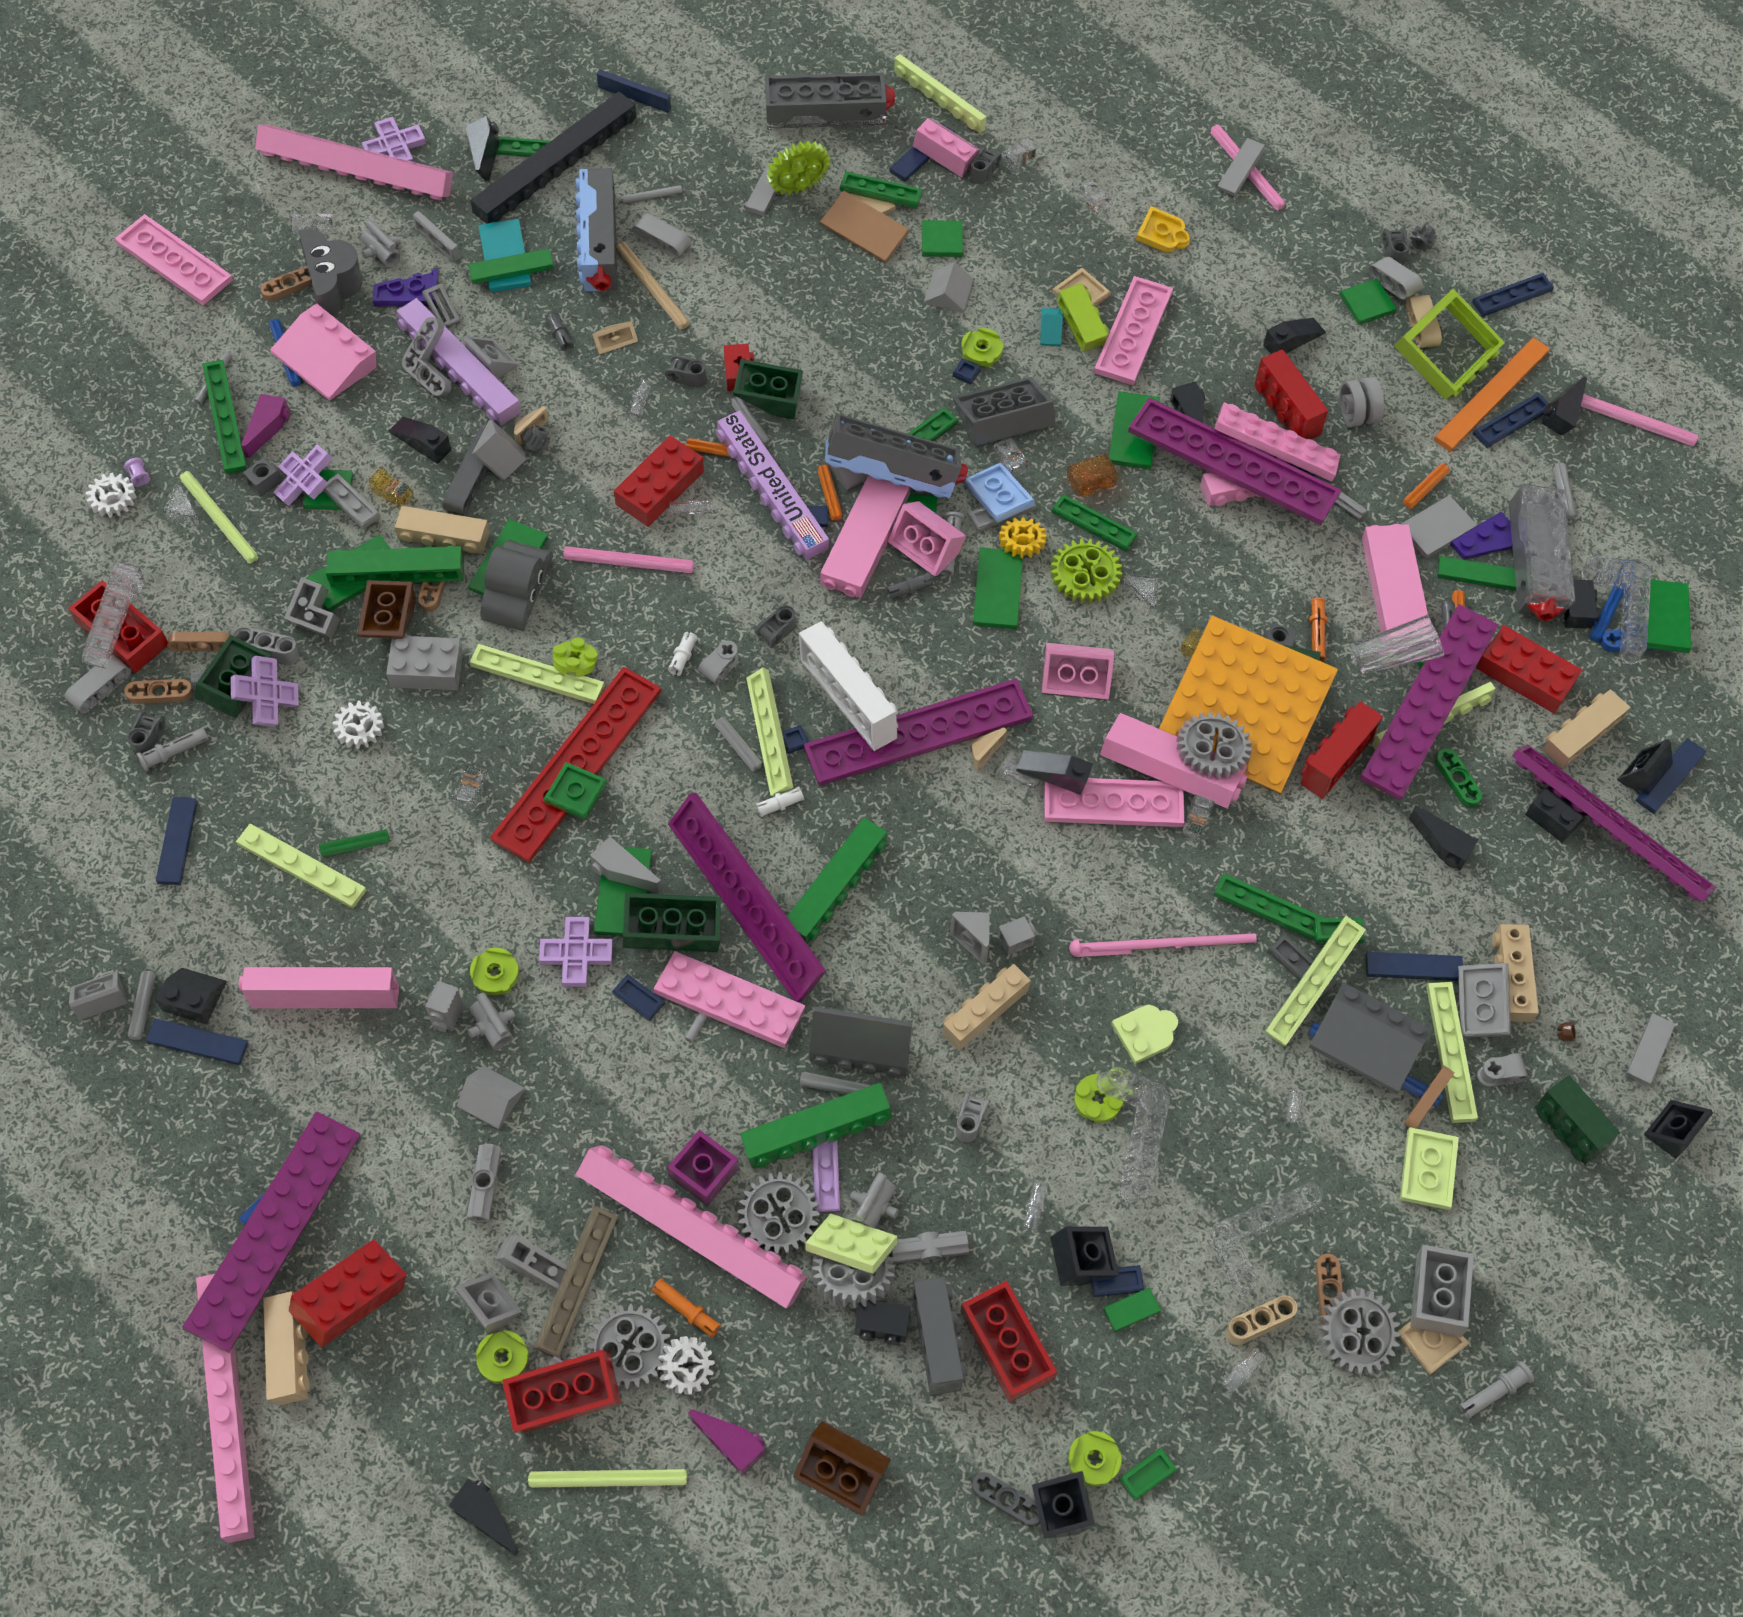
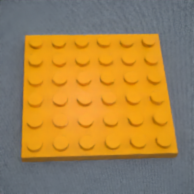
(1262, 687)

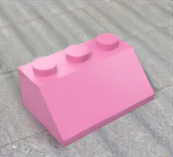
(945, 147)
(926, 537)
(1077, 671)

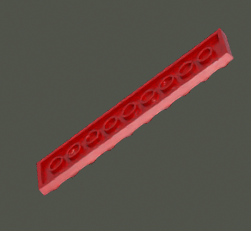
(587, 747)

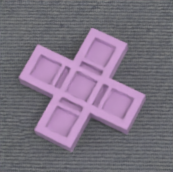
(395, 141)
(303, 475)
(264, 691)
(576, 952)

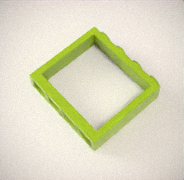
(1472, 322)

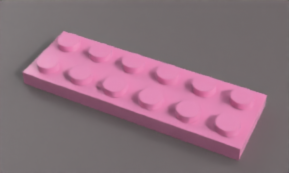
(174, 259)
(1133, 330)
(1277, 441)
(1116, 803)
(729, 999)

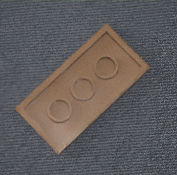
(864, 227)

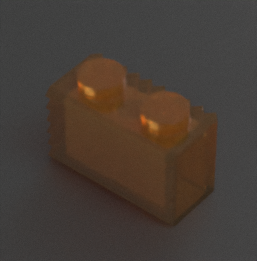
(1092, 475)

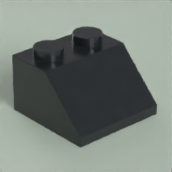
(1555, 814)
(190, 995)
(1083, 1255)

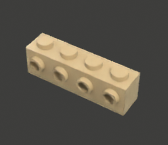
(442, 529)
(1586, 728)
(1515, 948)
(985, 1007)
(284, 1352)

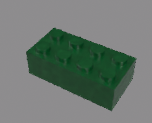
(671, 922)

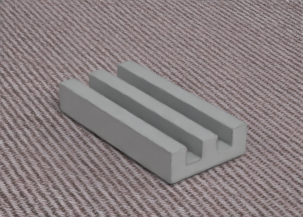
(432, 290)

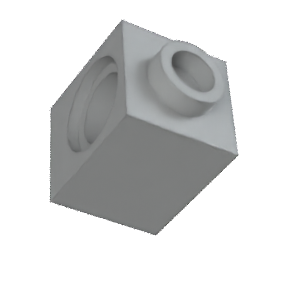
(1016, 935)

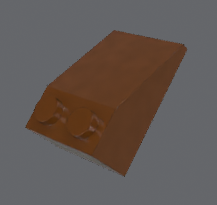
(387, 609)

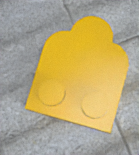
(1163, 231)

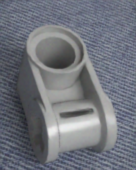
(719, 662)
(1502, 1071)
(972, 1114)

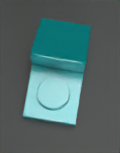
(1051, 327)

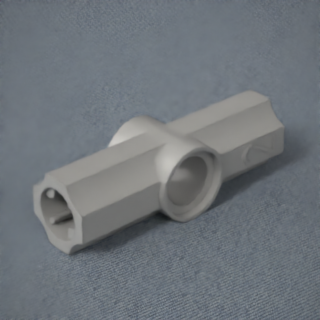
(482, 1197)
(930, 1247)

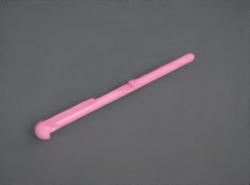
(1124, 947)

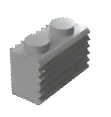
(444, 1006)

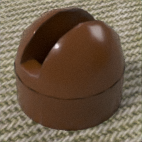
(1568, 1031)

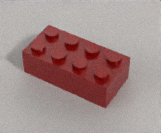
(1290, 395)
(659, 480)
(138, 638)
(1529, 669)
(1340, 749)
(347, 1293)
(1008, 1341)
(561, 1391)

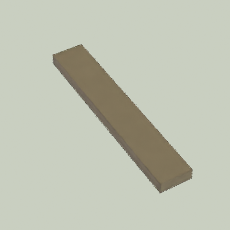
(575, 1282)

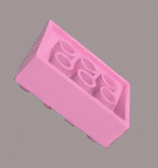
(324, 352)

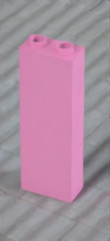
(863, 537)
(1393, 575)
(1156, 755)
(319, 987)

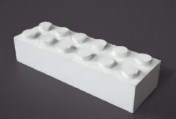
(848, 685)

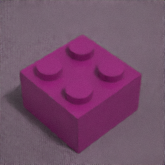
(703, 1167)

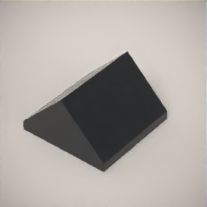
(1648, 767)
(1677, 1126)
(1063, 1505)

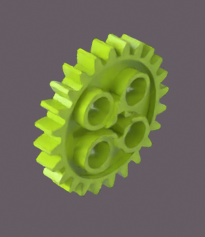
(798, 167)
(1103, 565)

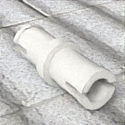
(682, 653)
(780, 801)

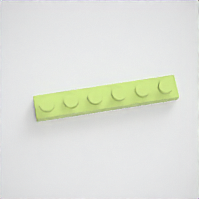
(942, 95)
(536, 674)
(1463, 705)
(769, 732)
(301, 866)
(1315, 981)
(1452, 1051)

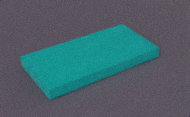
(500, 241)

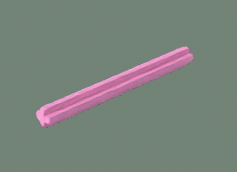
(1255, 176)
(1639, 420)
(628, 559)

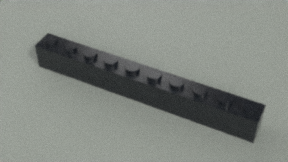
(553, 158)

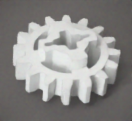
(111, 495)
(347, 726)
(685, 1353)

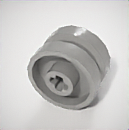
(1361, 401)

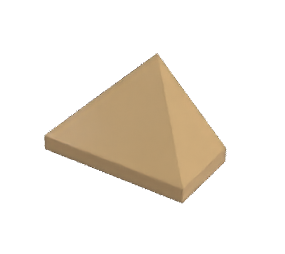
(614, 337)
(537, 417)
(986, 746)

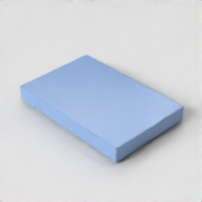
(999, 492)

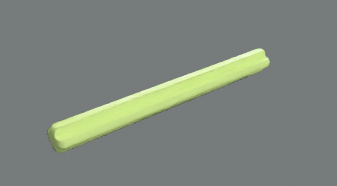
(219, 517)
(607, 1478)

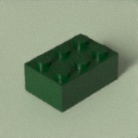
(1576, 1120)

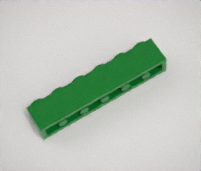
(397, 565)
(837, 878)
(816, 1126)

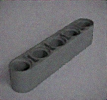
(466, 481)

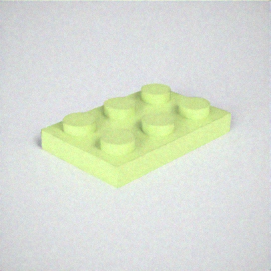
(1429, 1168)
(851, 1243)

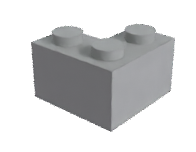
(306, 609)

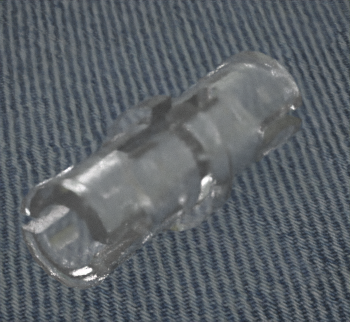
(639, 400)
(691, 507)
(1035, 1206)
(1243, 1371)

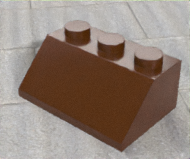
(841, 1467)

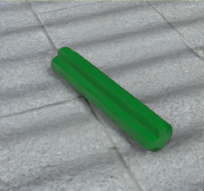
(354, 843)

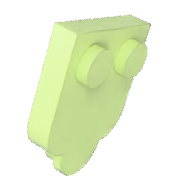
(1145, 1031)

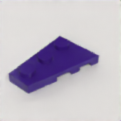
(401, 292)
(1485, 538)

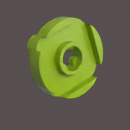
(982, 357)
(566, 656)
(494, 984)
(1093, 1109)
(499, 1343)
(1108, 1452)

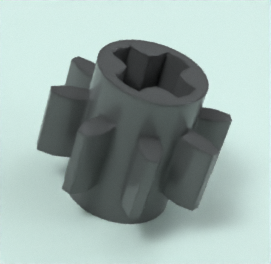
(1423, 237)
(536, 438)

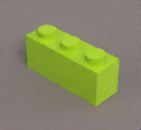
(1082, 317)

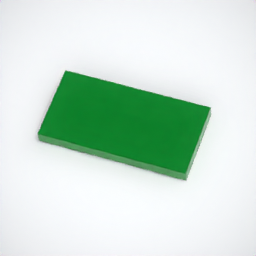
(1125, 447)
(512, 531)
(997, 589)
(343, 593)
(1669, 617)
(612, 897)

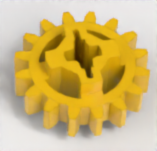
(1022, 537)

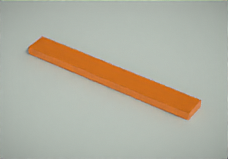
(1491, 394)

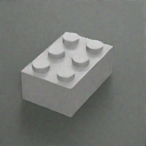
(425, 663)
(1442, 1290)

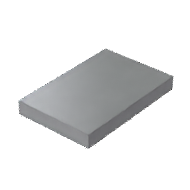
(1438, 526)
(1484, 1000)

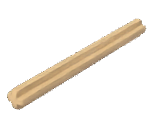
(652, 285)

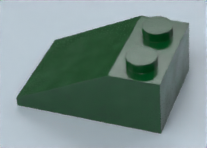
(769, 387)
(215, 683)

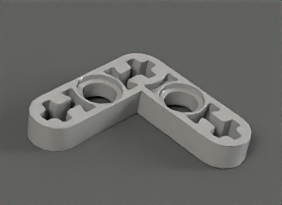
(421, 363)

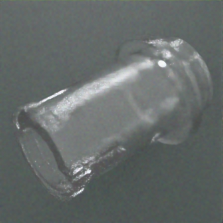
(1294, 1106)

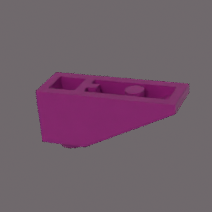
(265, 422)
(732, 1441)

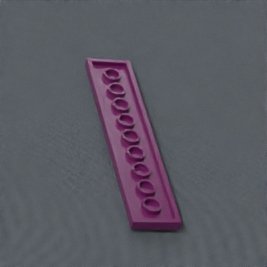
(1235, 461)
(1428, 703)
(921, 732)
(1619, 827)
(747, 898)
(271, 1232)

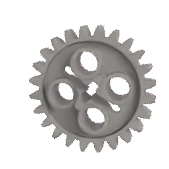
(1196, 744)
(759, 1223)
(850, 1283)
(1381, 1333)
(609, 1335)

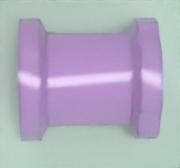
(135, 469)

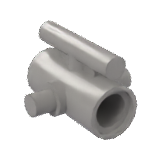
(380, 245)
(491, 1022)
(875, 1202)

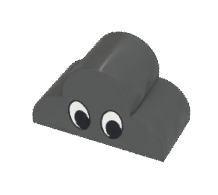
(332, 269)
(513, 583)

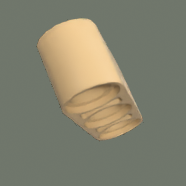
(1418, 307)
(1269, 1312)

